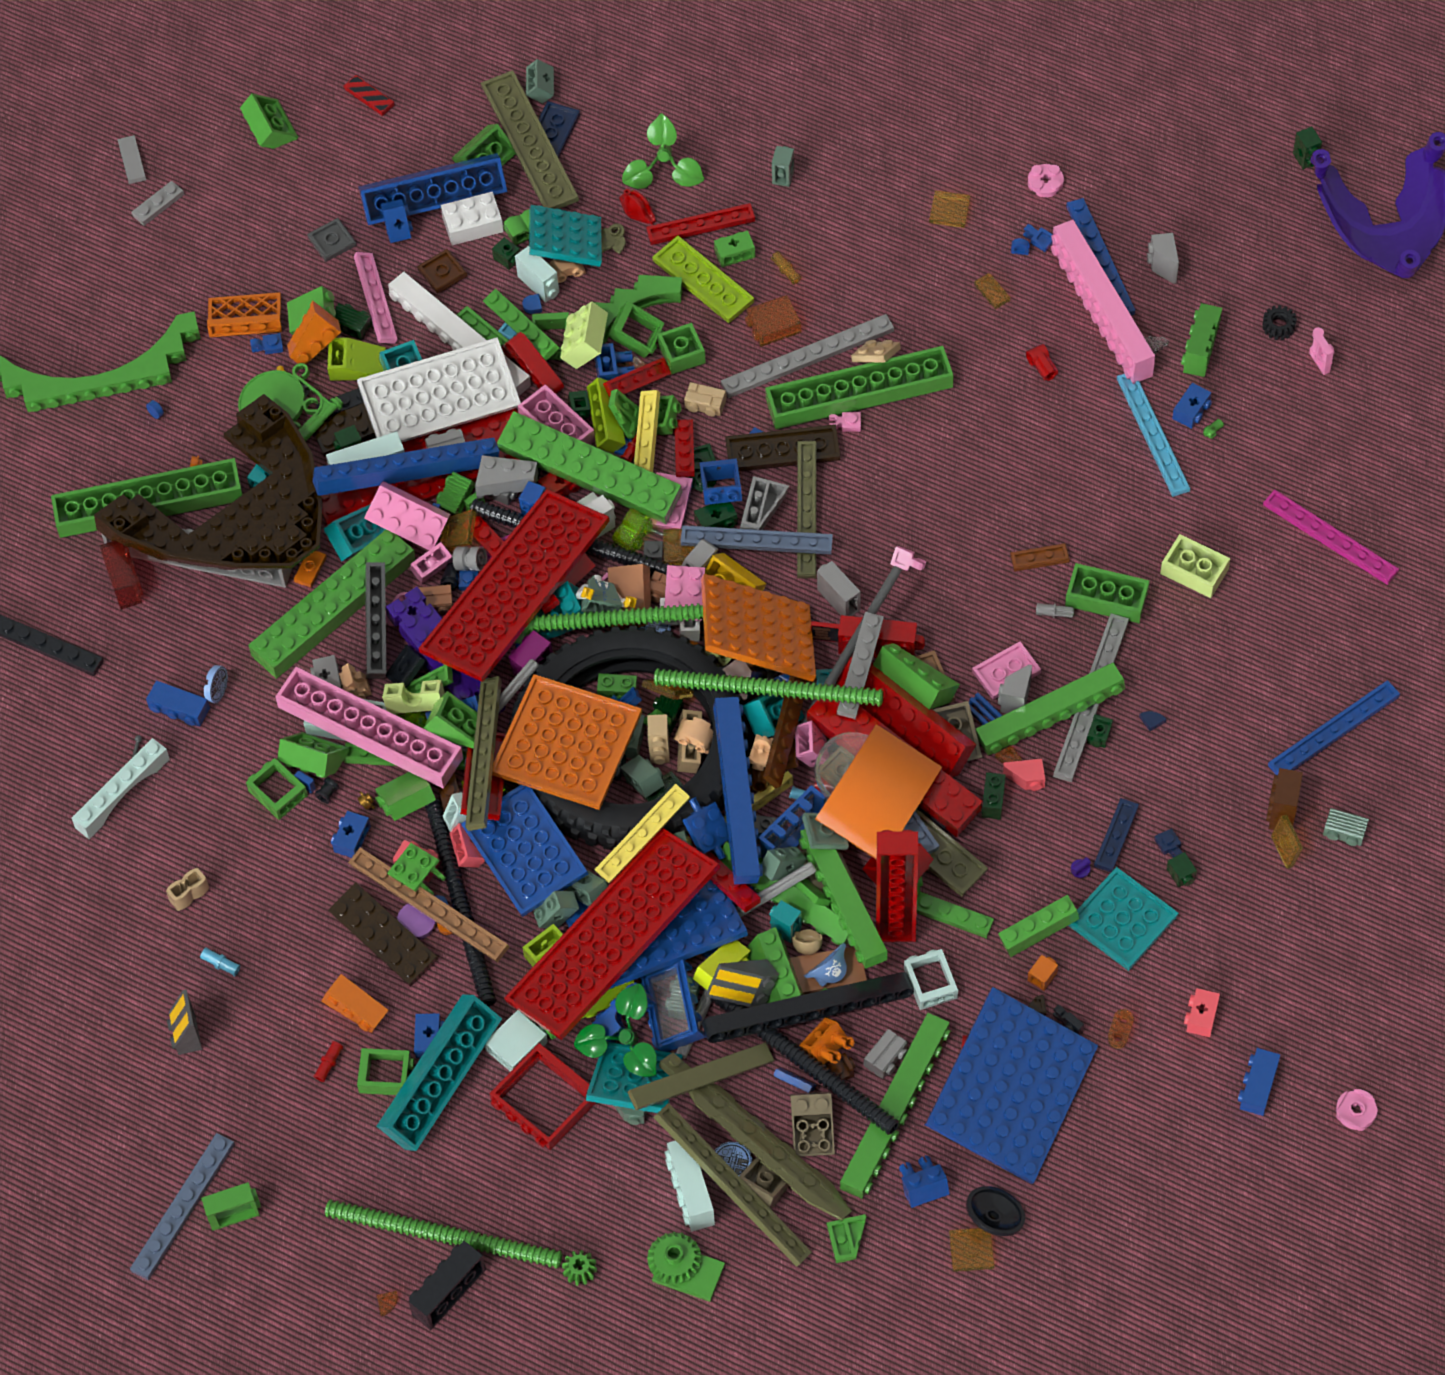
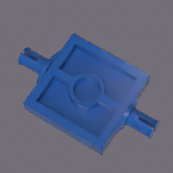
(707, 828)

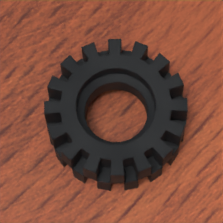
(1279, 331)

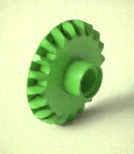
(678, 1269)

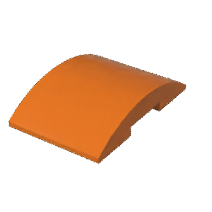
(878, 790)

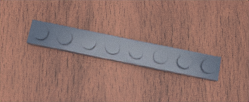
(758, 539)
(182, 1206)

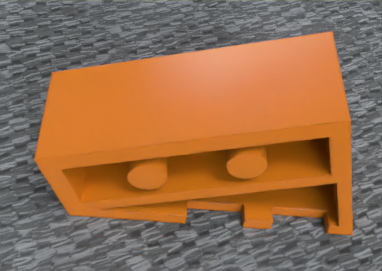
(313, 334)
(354, 1004)

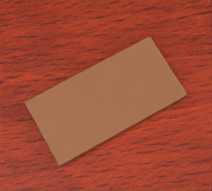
(803, 964)

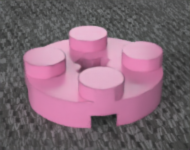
(1045, 171)
(1353, 1120)

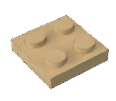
(876, 351)

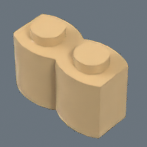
(190, 887)

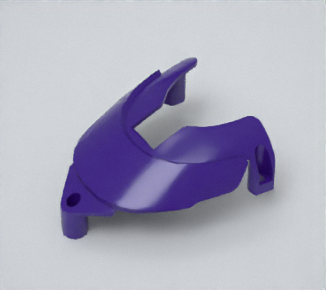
(1420, 205)

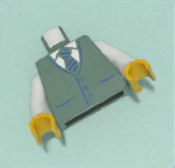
(602, 595)

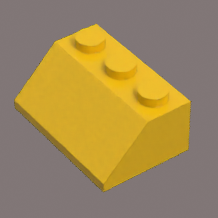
(728, 569)

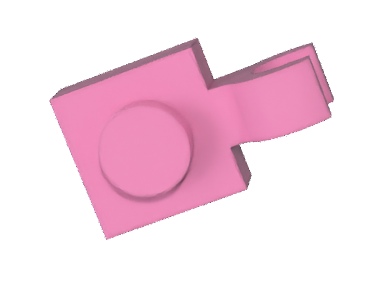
(904, 559)

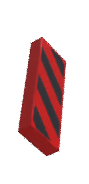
(369, 95)

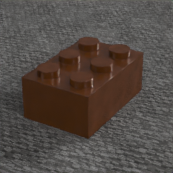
(1284, 796)

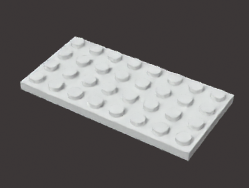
(440, 391)

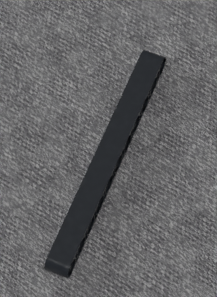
(807, 1007)

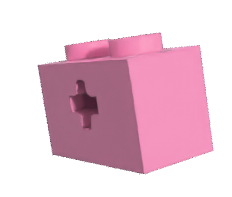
(431, 563)

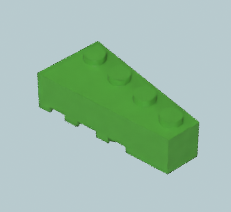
(1202, 340)
(916, 676)

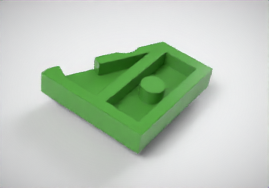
(625, 412)
(846, 1237)

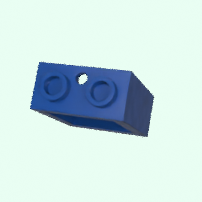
(728, 470)

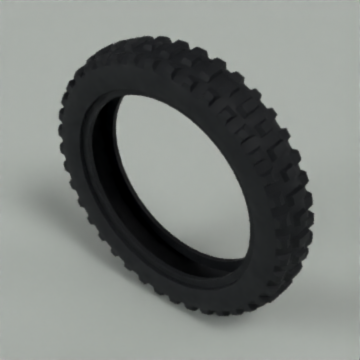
(633, 652)

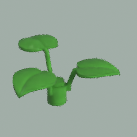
(662, 133)

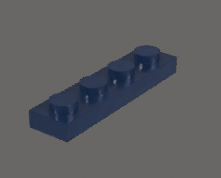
(1116, 835)

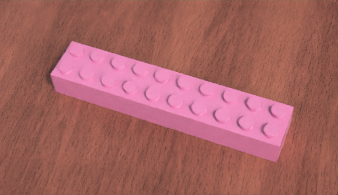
(1102, 302)
(369, 727)

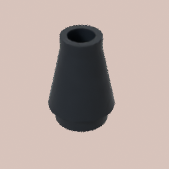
(450, 577)

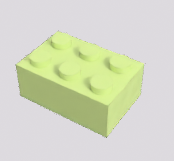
(584, 335)
(1195, 566)

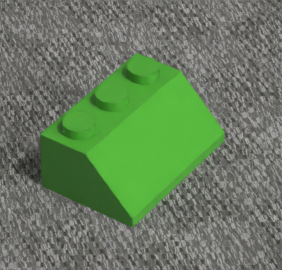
(268, 121)
(487, 142)
(311, 754)

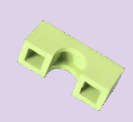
(399, 700)

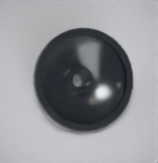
(995, 1211)

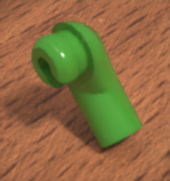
(1210, 430)

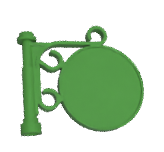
(289, 395)

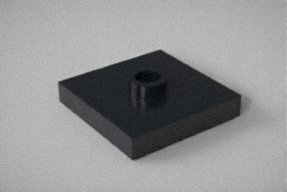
(405, 666)

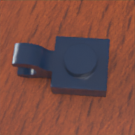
(1168, 843)

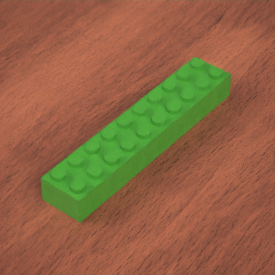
(859, 387)
(590, 467)
(167, 491)
(328, 605)

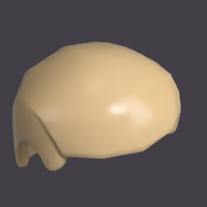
(807, 941)

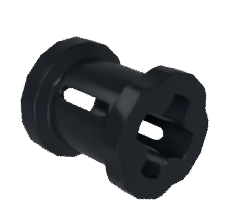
(327, 790)

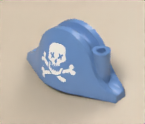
(831, 968)

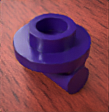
(1081, 868)

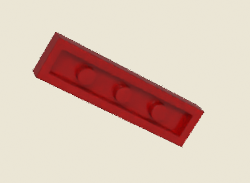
(639, 377)
(684, 448)

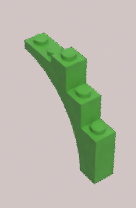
(646, 293)

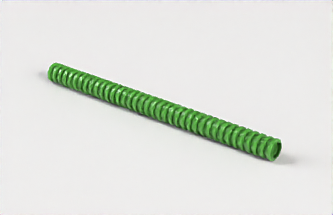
(615, 617)
(768, 687)
(442, 1233)

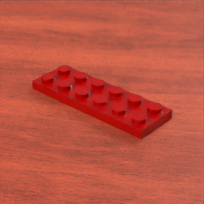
(496, 783)

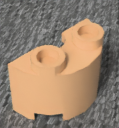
(566, 268)
(354, 681)
(696, 733)

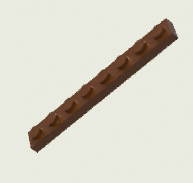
(783, 738)

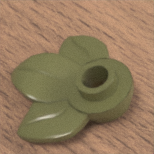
(613, 240)

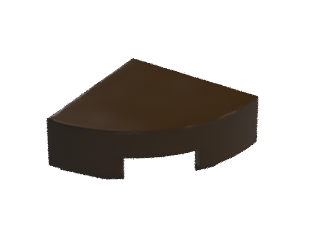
(1038, 1004)

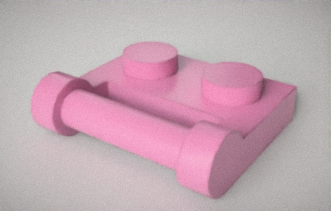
(1321, 351)

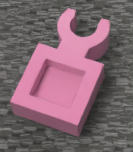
(849, 421)

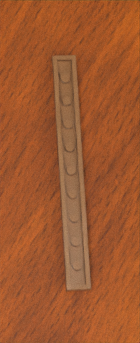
(431, 906)

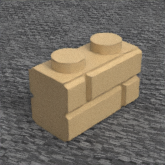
(705, 399)

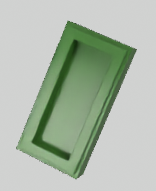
(812, 893)

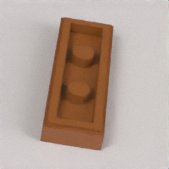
(1039, 557)

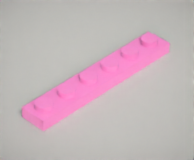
(375, 298)

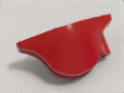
(637, 206)

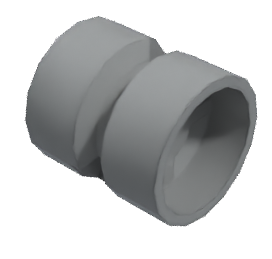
(469, 558)

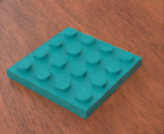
(565, 235)
(1123, 918)
(613, 1080)

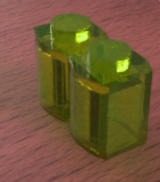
(632, 530)

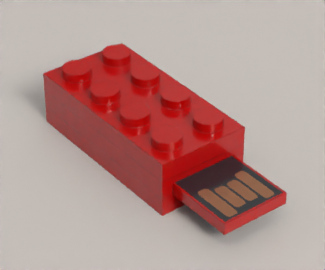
(897, 632)

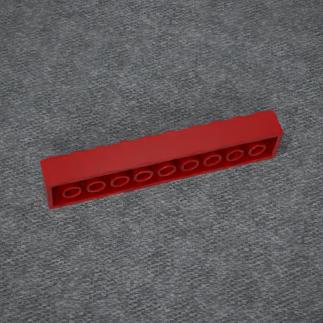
(944, 800)
(896, 885)

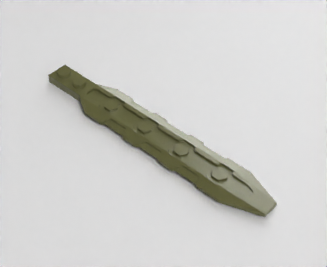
(771, 1151)

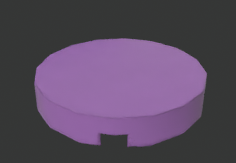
(416, 922)

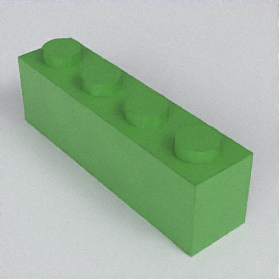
(1039, 926)

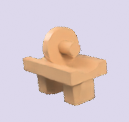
(760, 752)

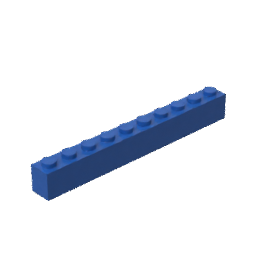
(402, 466)
(736, 791)

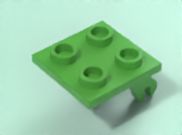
(414, 867)

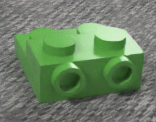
(667, 415)

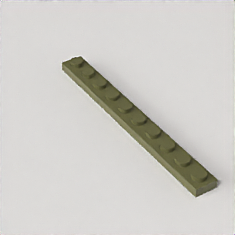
(483, 754)
(732, 1184)

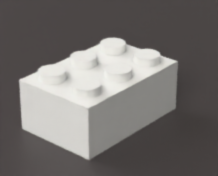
(472, 218)

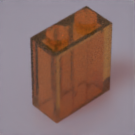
(773, 321)

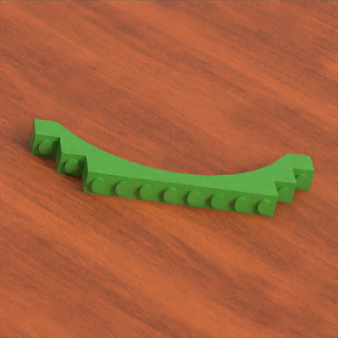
(143, 372)

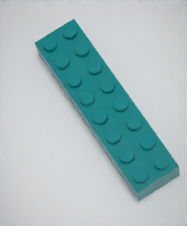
(439, 1072)

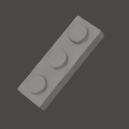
(157, 203)

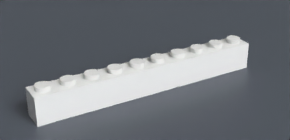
(444, 322)

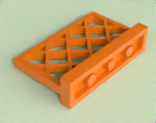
(245, 323)

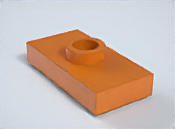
(310, 569)

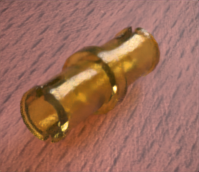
(786, 267)

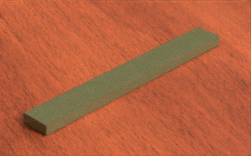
(806, 504)
(700, 1076)

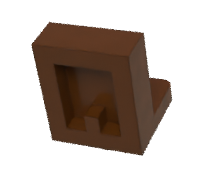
(844, 1067)

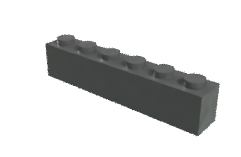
(375, 620)

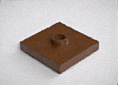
(442, 271)

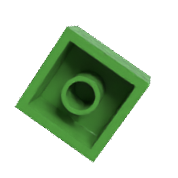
(681, 348)

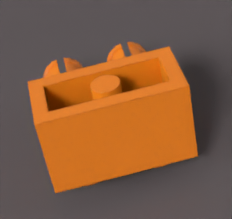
(826, 1040)

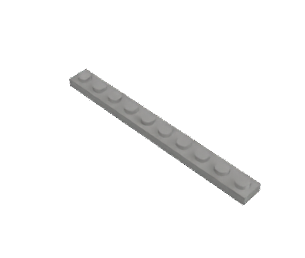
(807, 356)
(1082, 721)

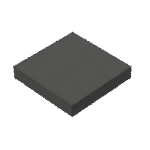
(331, 240)

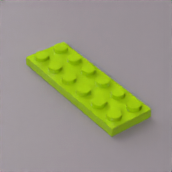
(703, 279)

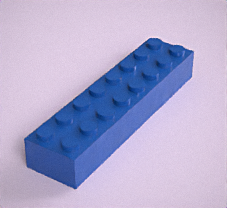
(434, 187)

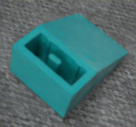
(568, 603)

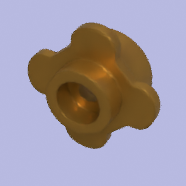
(366, 800)

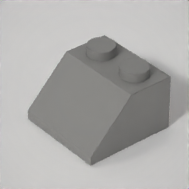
(1163, 256)
(1015, 690)

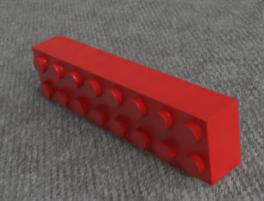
(915, 723)

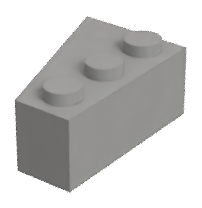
(504, 475)
(762, 502)

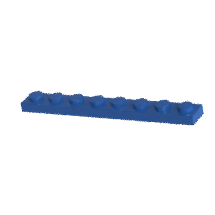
(1083, 219)
(1335, 728)

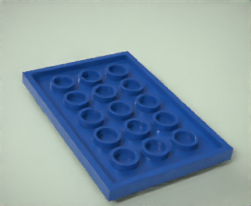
(527, 851)

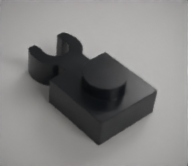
(1068, 1019)

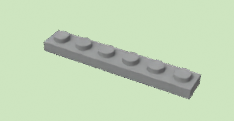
(861, 660)

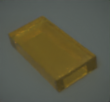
(992, 291)

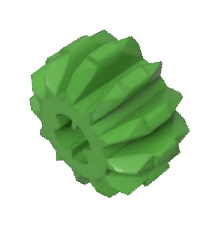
(572, 1272)

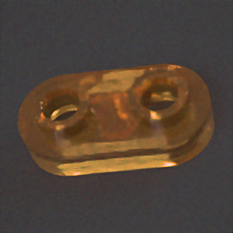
(1119, 1029)

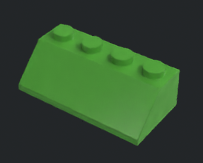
(771, 946)

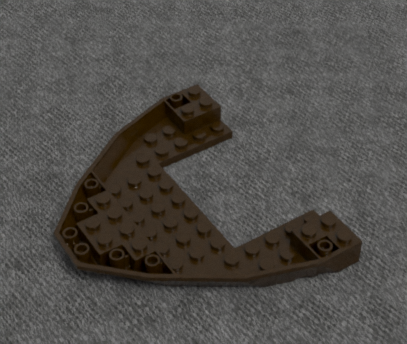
(261, 530)

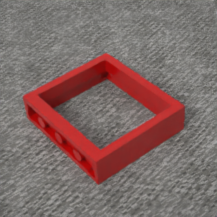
(540, 1053)

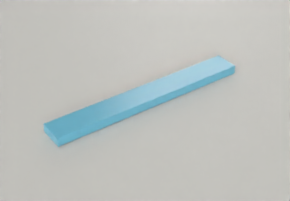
(1154, 436)

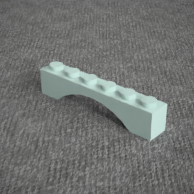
(97, 809)

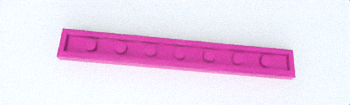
(1331, 537)

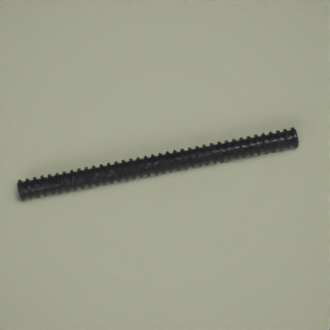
(599, 548)
(459, 899)
(822, 1074)

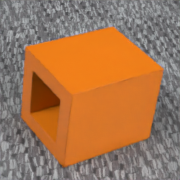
(1043, 972)

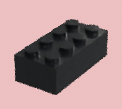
(446, 1285)

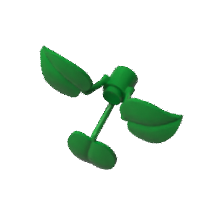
(643, 1057)

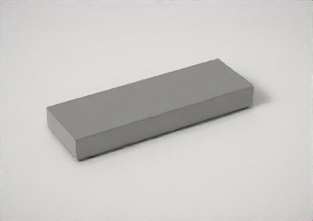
(131, 159)

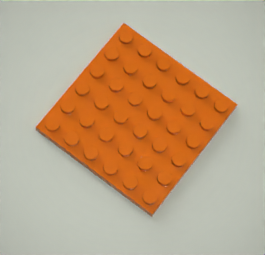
(757, 627)
(566, 741)

